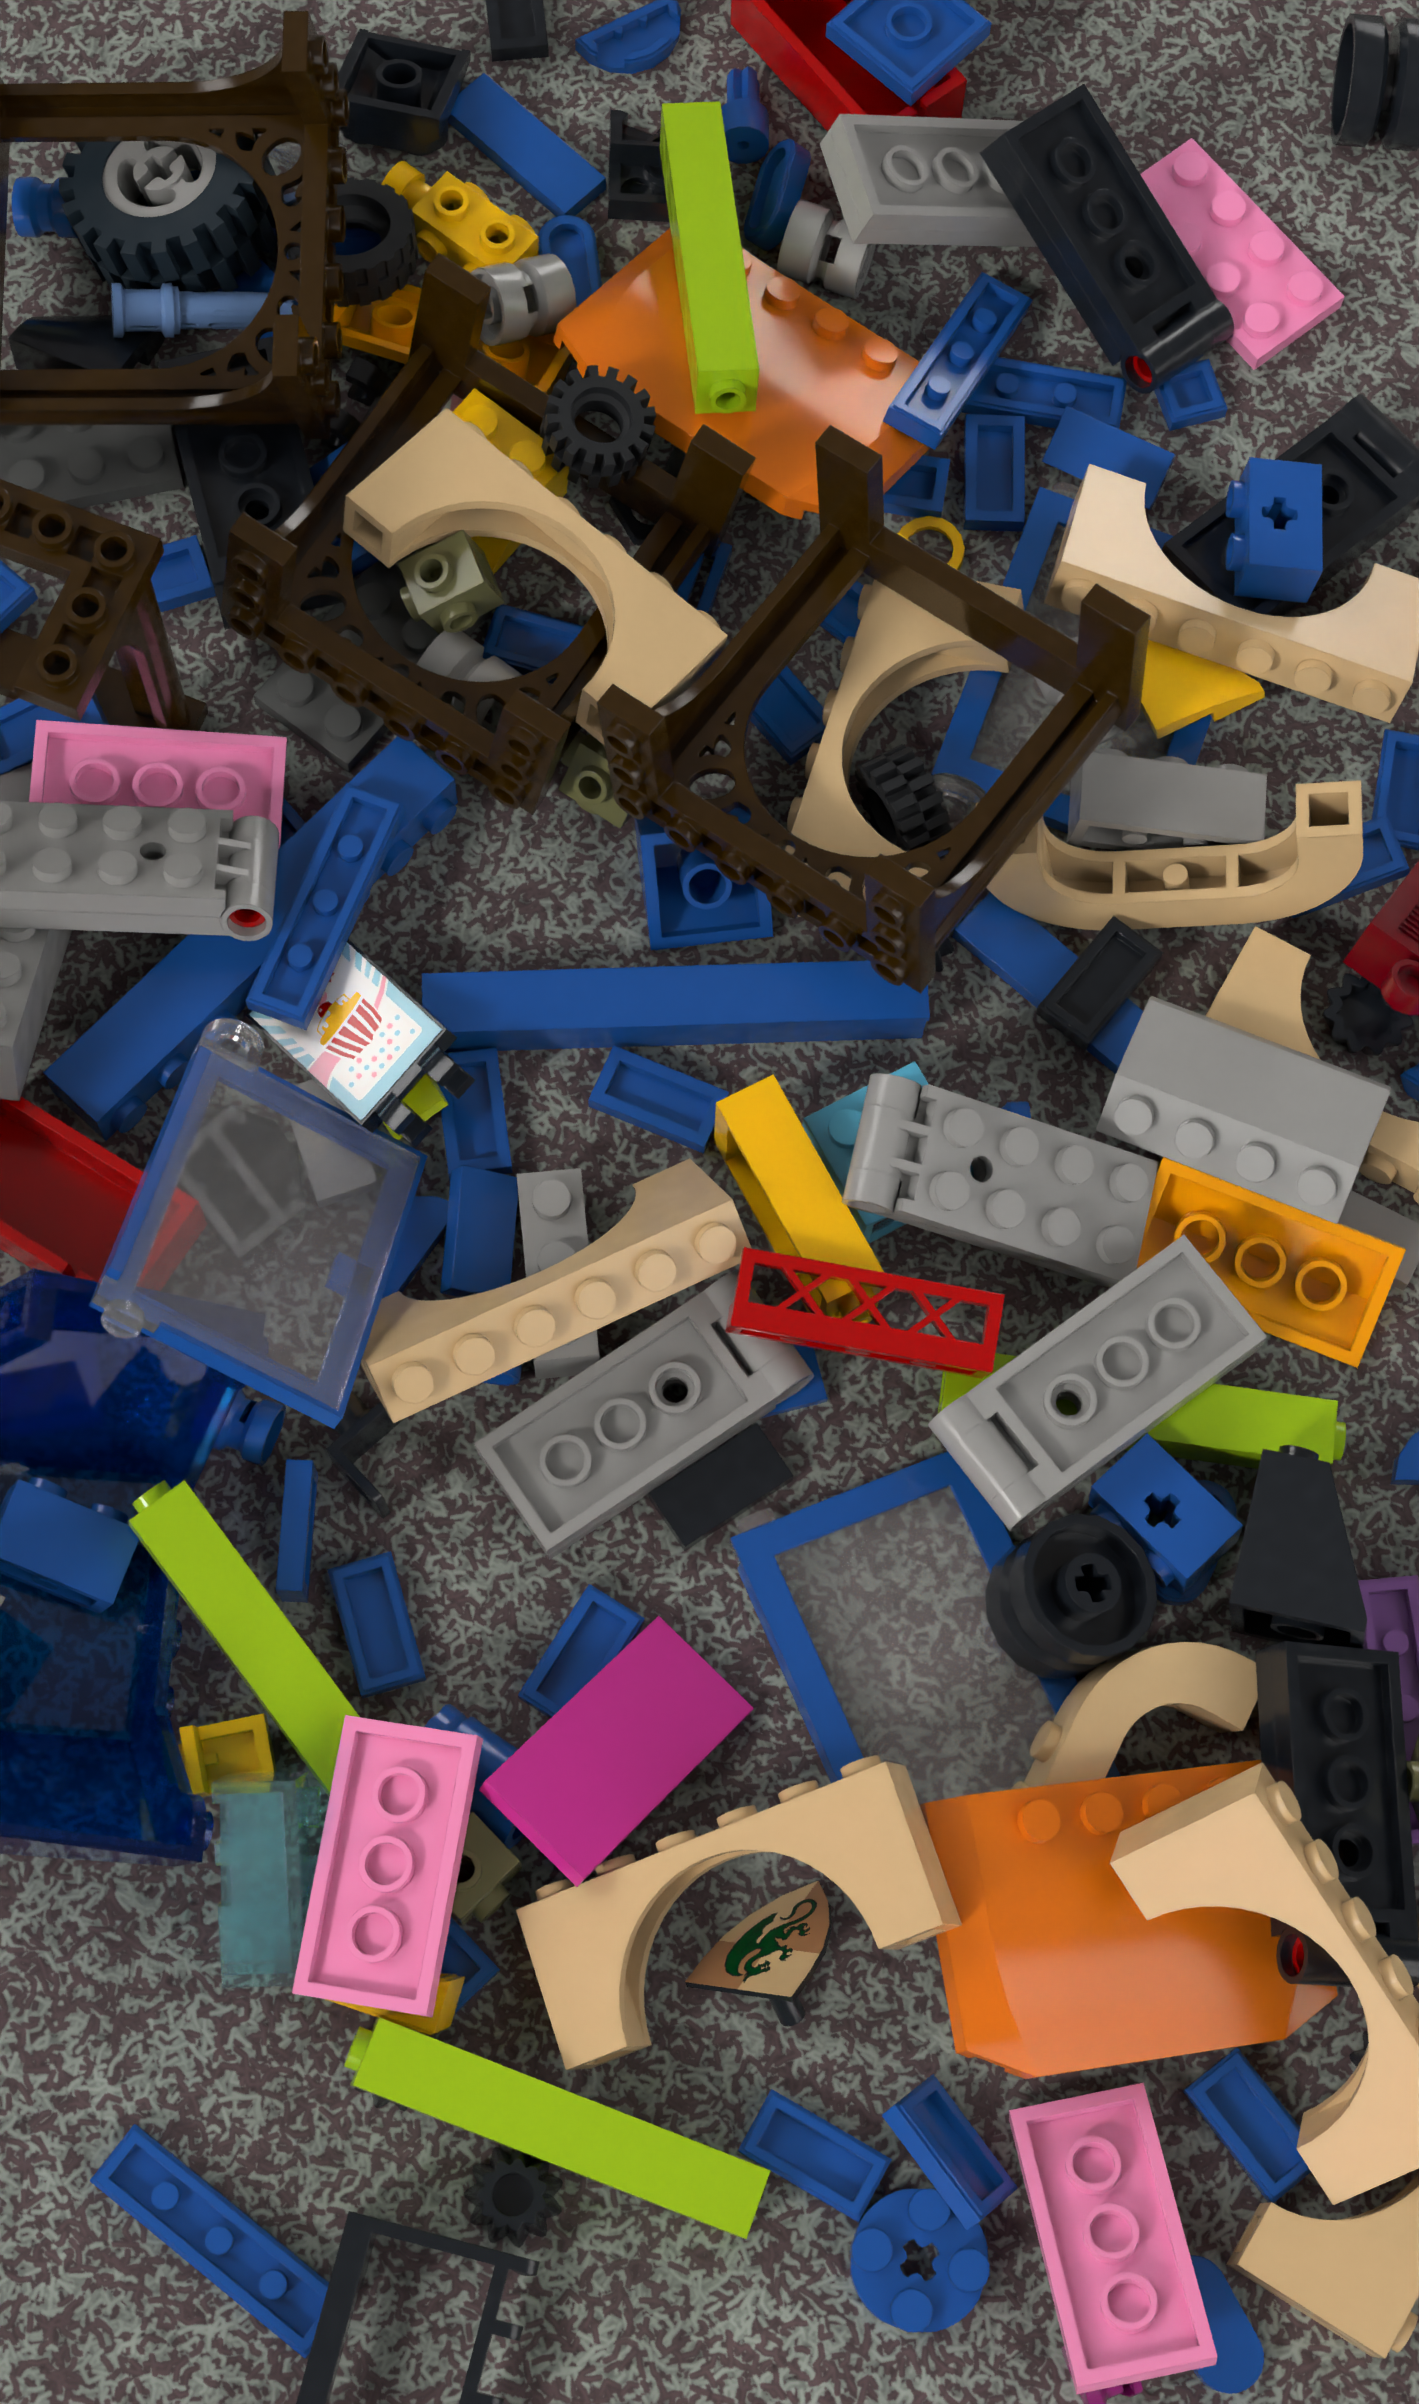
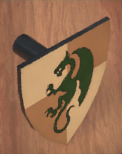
(771, 1952)

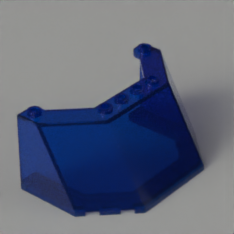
(84, 1692)

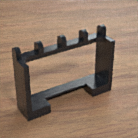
(349, 2277)

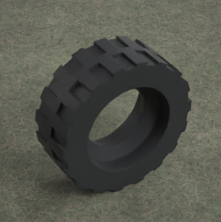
(389, 264)

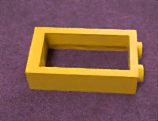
(791, 1190)

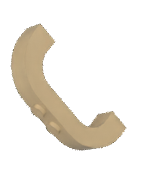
(1193, 884)
(1096, 1715)

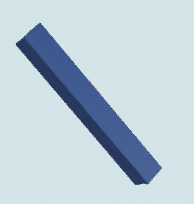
(673, 1006)

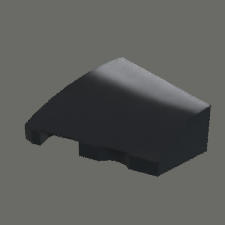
(634, 160)
(80, 344)

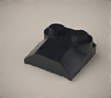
(401, 92)

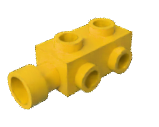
(460, 219)

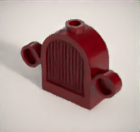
(1390, 948)

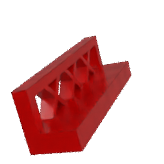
(862, 1338)

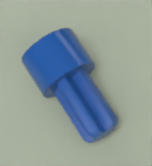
(745, 118)

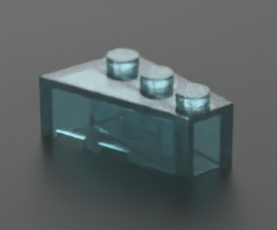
(264, 1873)

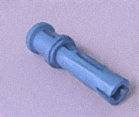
(174, 310)

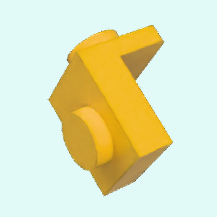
(225, 1748)

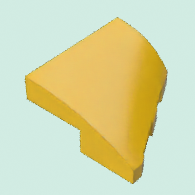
(1188, 687)

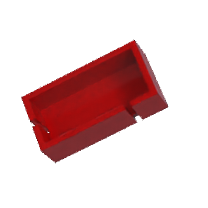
(820, 74)
(59, 1193)

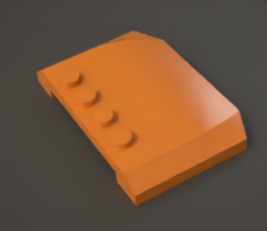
(812, 373)
(1060, 1959)

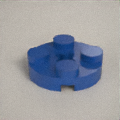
(912, 2301)

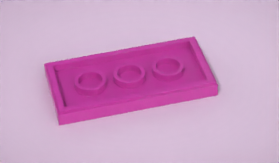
(616, 1750)

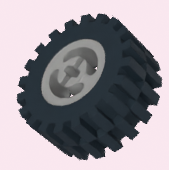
(189, 232)

